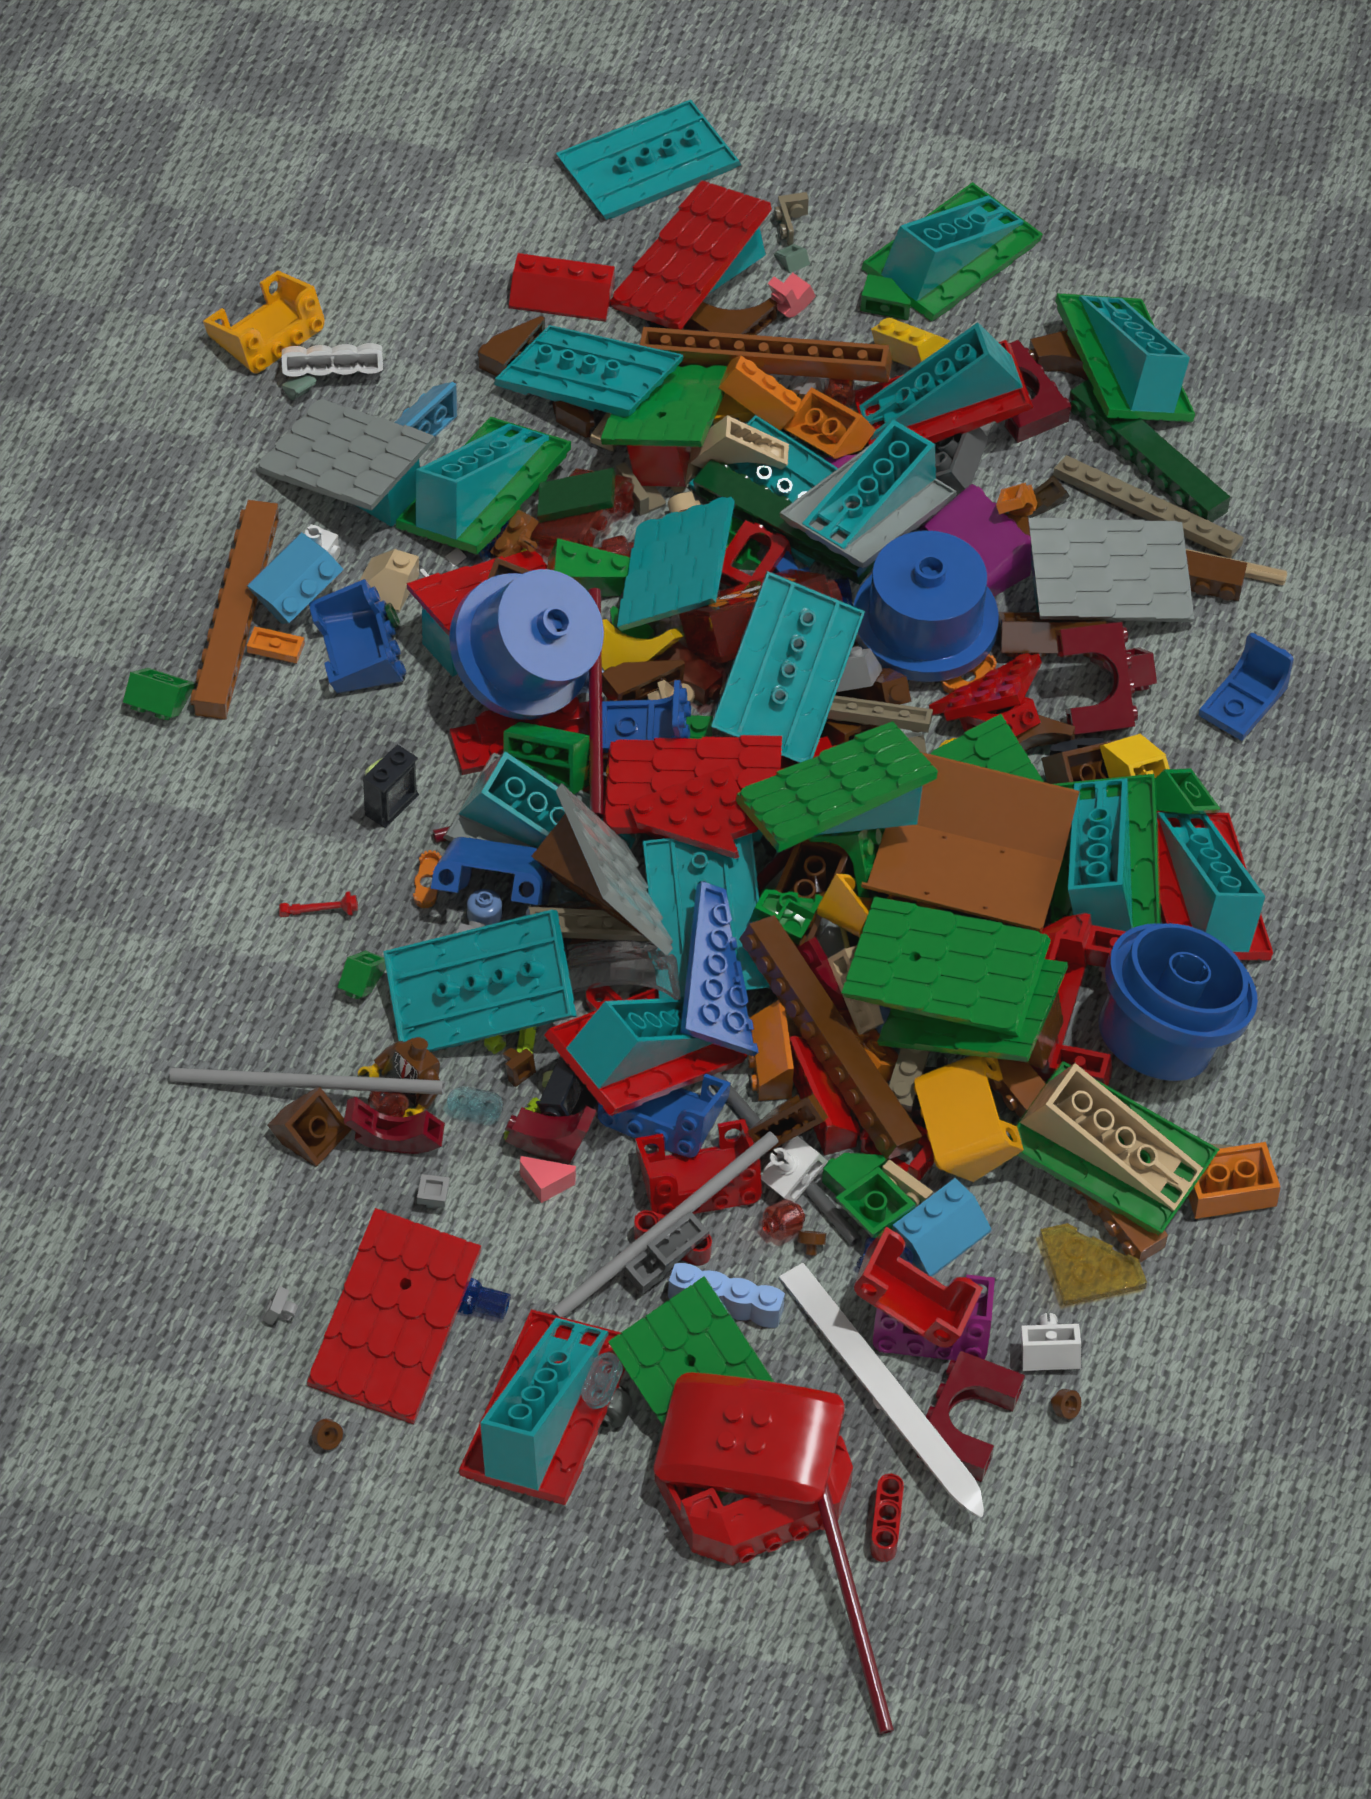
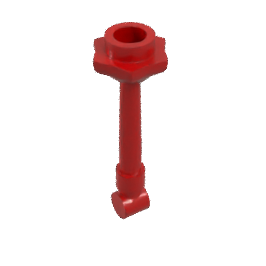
(348, 904)

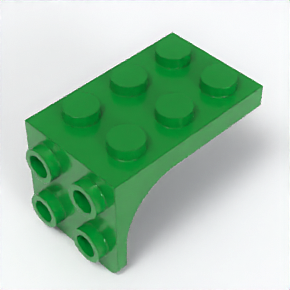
(862, 849)

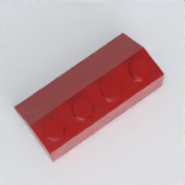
(562, 287)
(810, 1077)

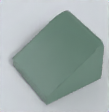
(793, 257)
(298, 386)

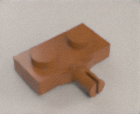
(516, 536)

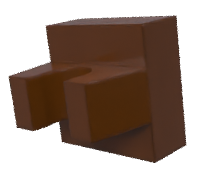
(519, 1065)

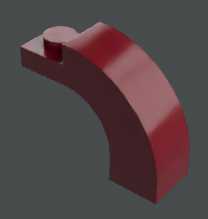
(819, 964)
(393, 1134)

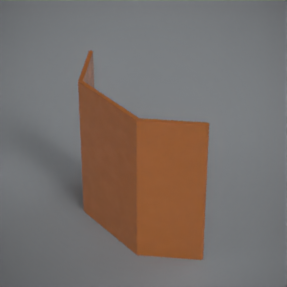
(979, 845)

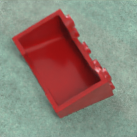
(675, 1177)
(913, 1296)

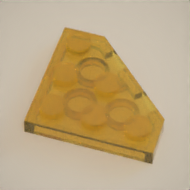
(1088, 1266)

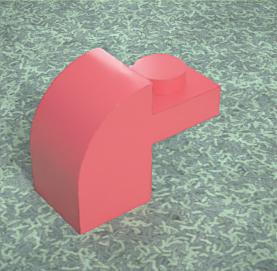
(791, 295)

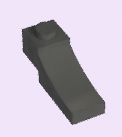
(664, 1252)

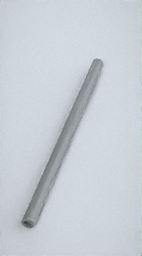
(307, 1081)
(690, 1204)

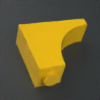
(623, 648)

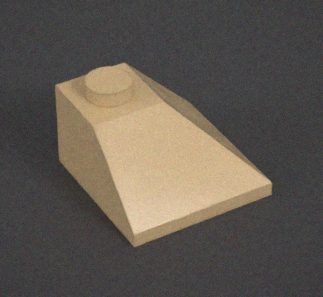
(390, 575)

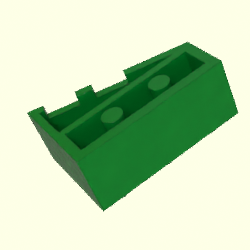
(590, 566)
(551, 752)

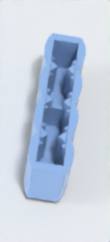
(740, 1296)

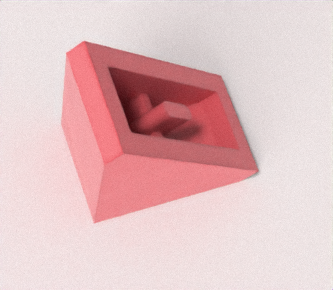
(546, 1177)

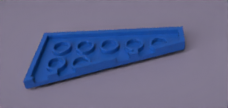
(715, 981)

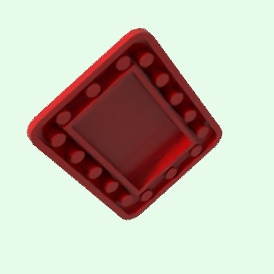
(749, 1437)

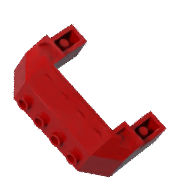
(1078, 944)
(753, 1523)

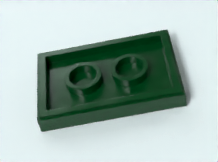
(576, 495)

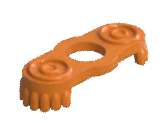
(985, 666)
(425, 896)

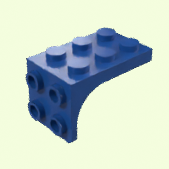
(1250, 688)
(647, 718)

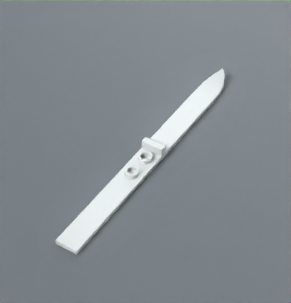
(884, 1388)

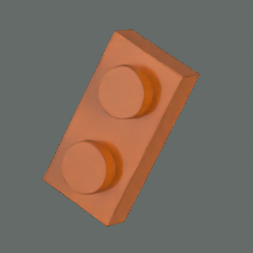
(275, 644)

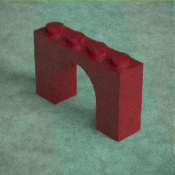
(1049, 405)
(1109, 643)
(969, 1380)

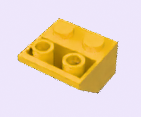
(1133, 757)

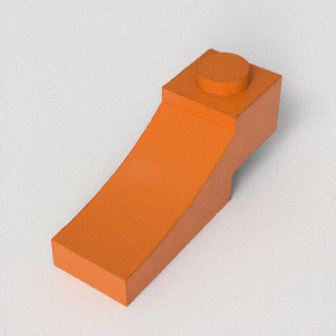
(1017, 500)

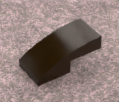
(1049, 496)

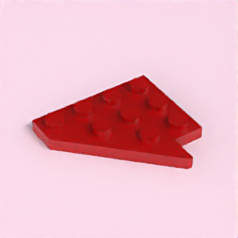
(991, 692)
(696, 813)

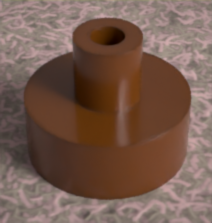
(811, 1239)
(1066, 1403)
(327, 1434)

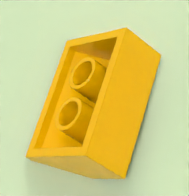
(907, 343)

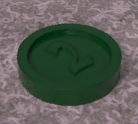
(392, 615)

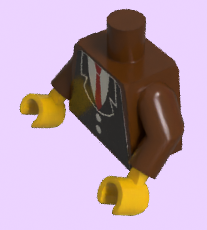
(407, 1061)

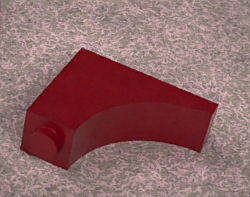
(549, 1136)

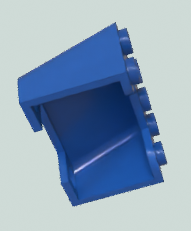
(357, 638)
(463, 853)
(680, 1115)

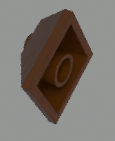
(310, 1126)

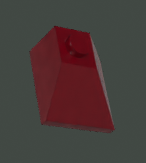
(1141, 670)

